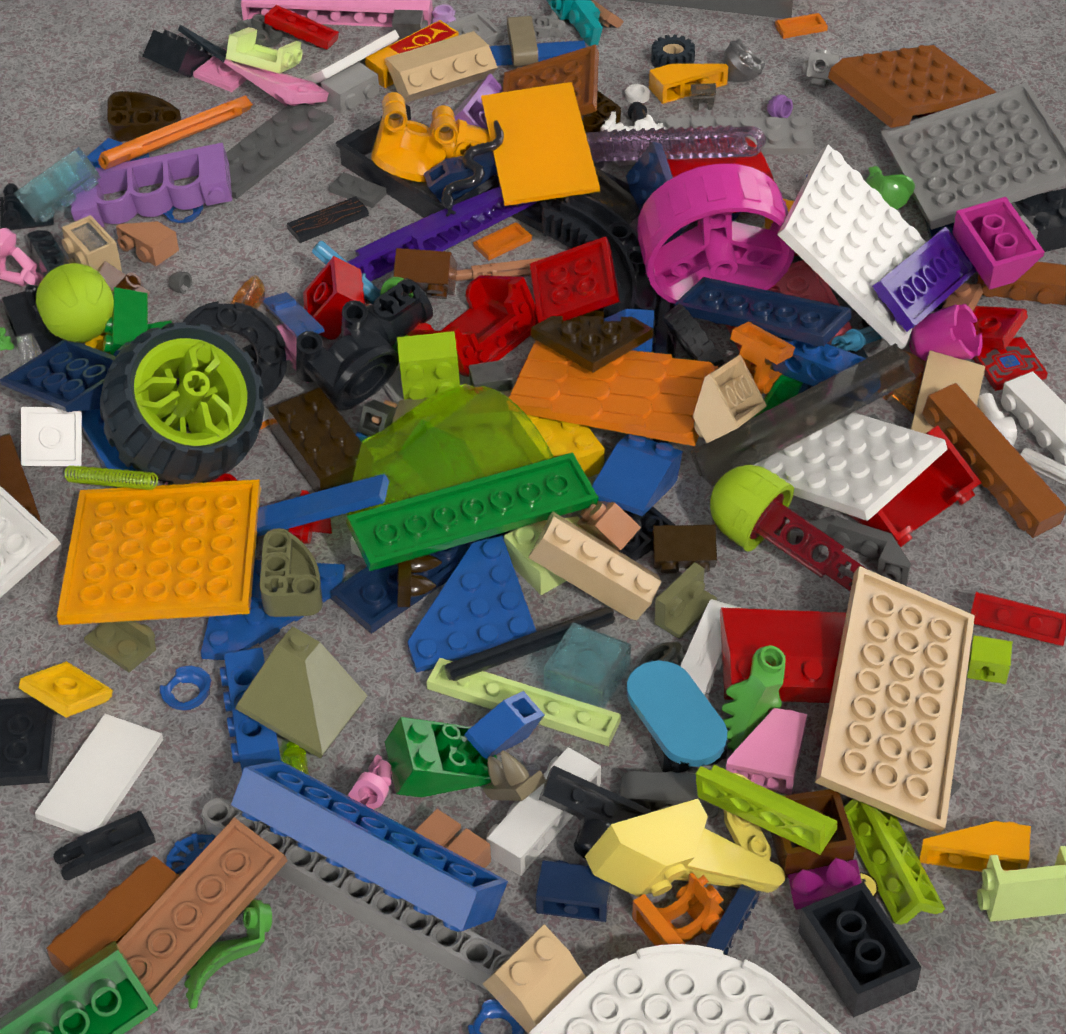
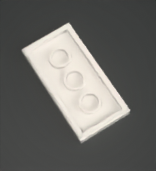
(99, 776)

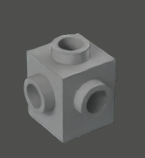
(816, 59)

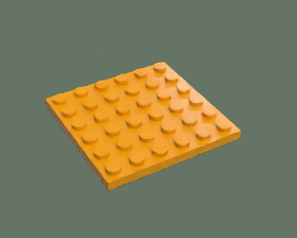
(161, 553)

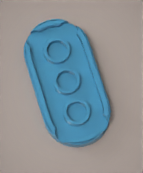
(676, 713)

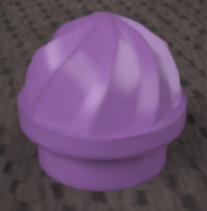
(780, 106)

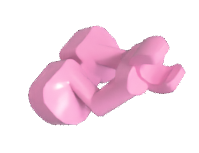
(28, 274)
(374, 785)

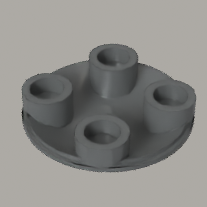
(266, 34)

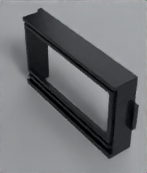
(360, 143)

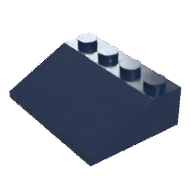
(63, 376)

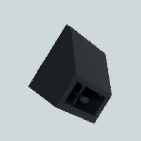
(177, 55)

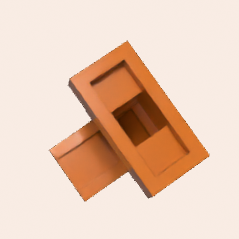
(761, 349)
(693, 898)

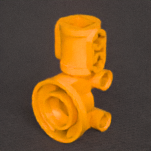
(413, 148)

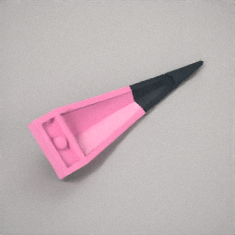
(283, 87)

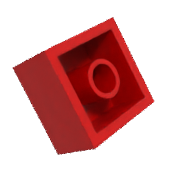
(330, 291)

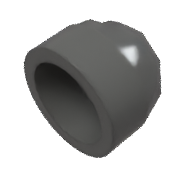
(179, 278)

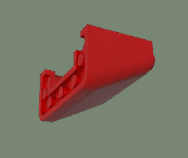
(495, 322)
(929, 494)

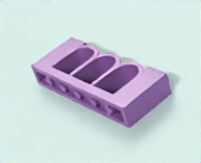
(210, 187)

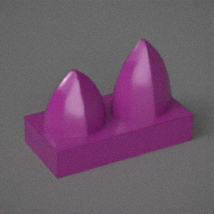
(822, 882)

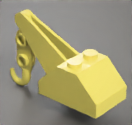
(671, 843)

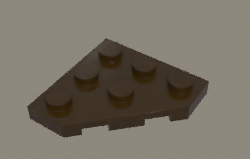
(592, 340)

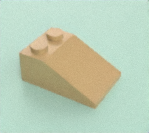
(535, 978)

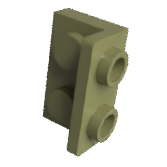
(683, 602)
(123, 642)

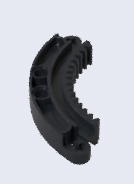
(585, 220)

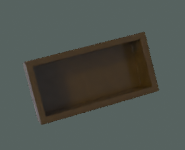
(316, 439)

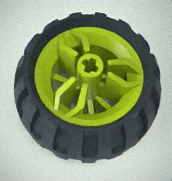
(215, 395)

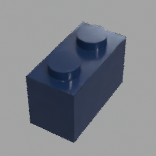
(572, 892)

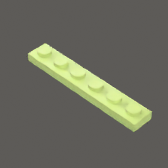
(560, 711)

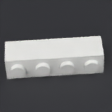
(1038, 411)
(533, 823)

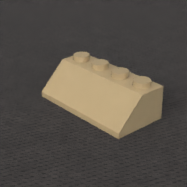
(441, 66)
(726, 400)
(595, 567)

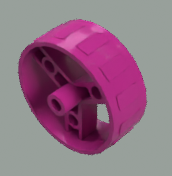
(717, 245)

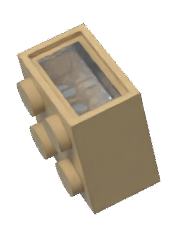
(90, 244)

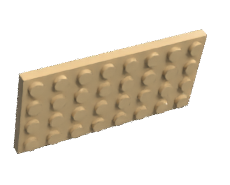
(897, 701)

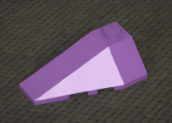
(471, 108)

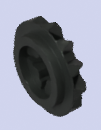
(667, 651)

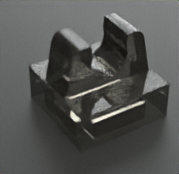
(702, 93)

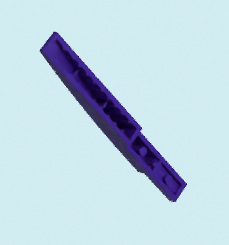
(436, 231)

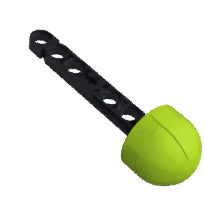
(71, 296)

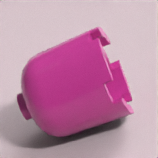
(948, 333)

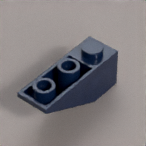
(454, 170)

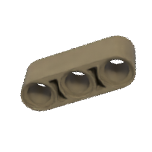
(522, 40)

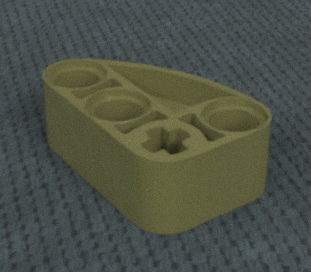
(288, 576)

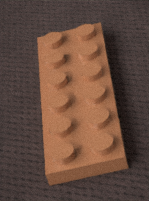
(199, 907)

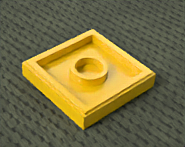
(65, 689)

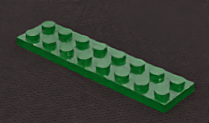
(470, 511)

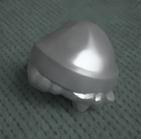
(741, 62)

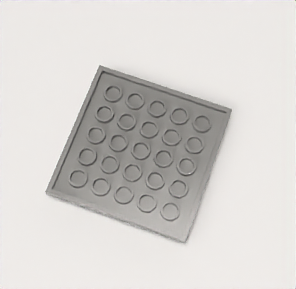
(979, 153)

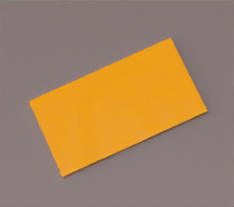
(542, 145)

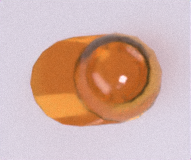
(251, 293)

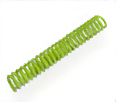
(84, 473)

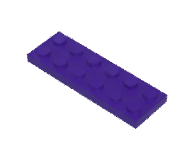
(924, 279)

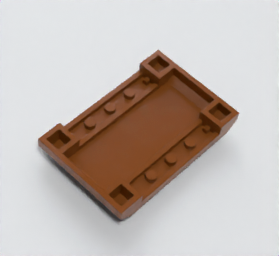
(907, 83)

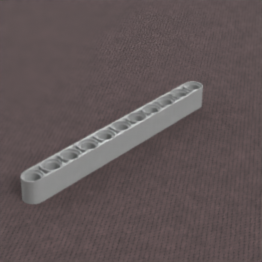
(369, 907)

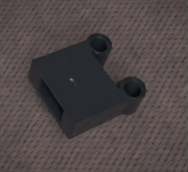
(25, 318)

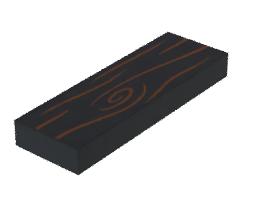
(327, 219)

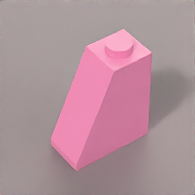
(771, 751)

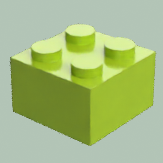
(428, 364)

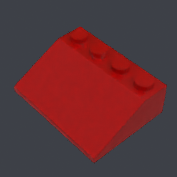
(805, 637)

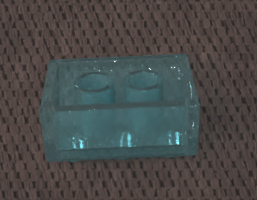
(58, 186)

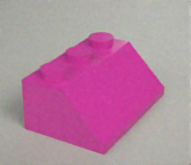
(996, 241)

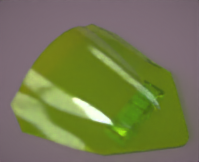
(450, 442)

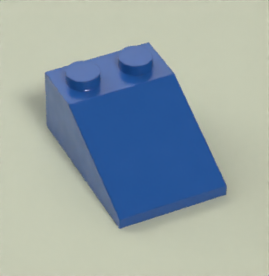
(638, 473)

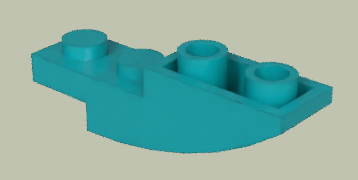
(583, 16)

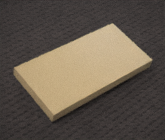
(941, 372)

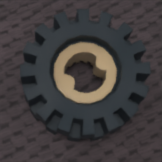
(672, 51)

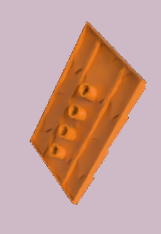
(631, 395)

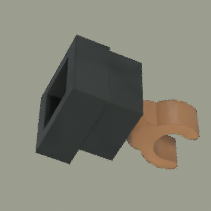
(376, 416)

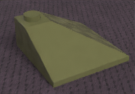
(303, 693)

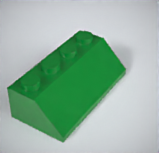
(90, 999)

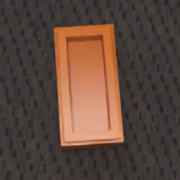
(801, 25)
(502, 241)

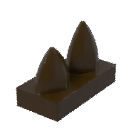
(414, 584)

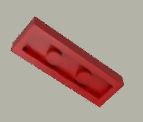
(301, 27)
(1019, 618)

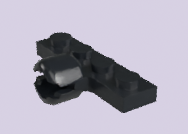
(590, 803)

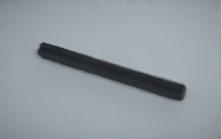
(525, 645)

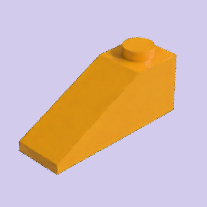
(674, 80)
(973, 845)

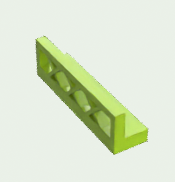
(765, 808)
(893, 865)

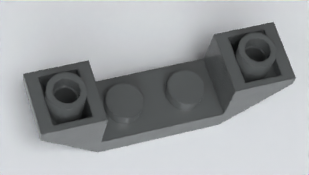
(865, 540)

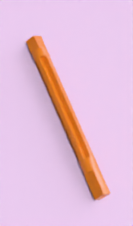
(174, 132)

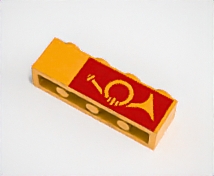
(431, 34)

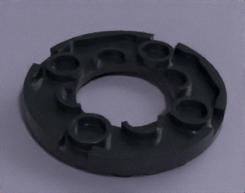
(256, 329)

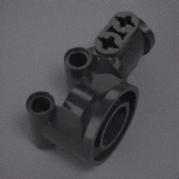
(363, 355)

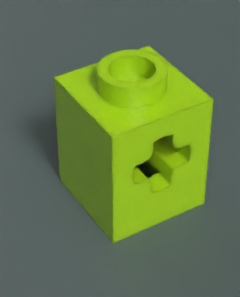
(989, 659)

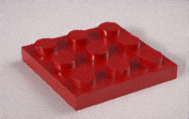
(575, 281)

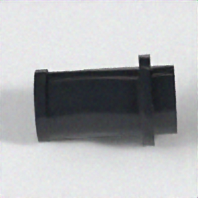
(637, 111)

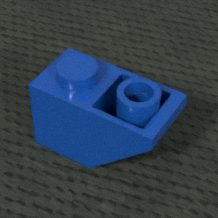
(505, 725)

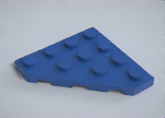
(474, 609)
(243, 631)

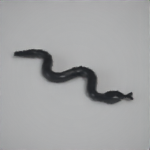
(447, 200)

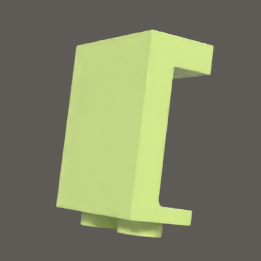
(243, 49)
(1023, 891)

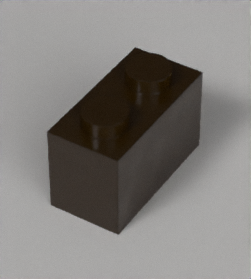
(682, 546)

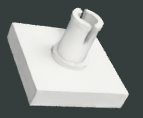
(50, 437)

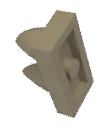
(511, 779)

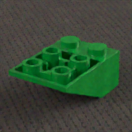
(433, 758)

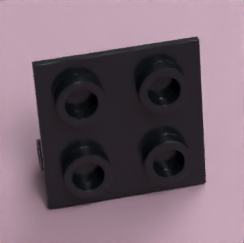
(14, 214)

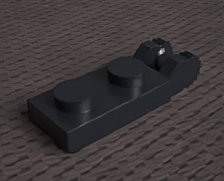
(104, 845)

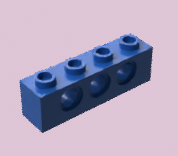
(815, 363)
(255, 741)

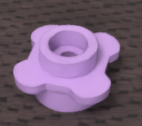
(443, 13)

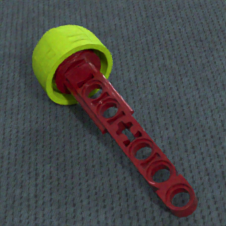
(754, 506)

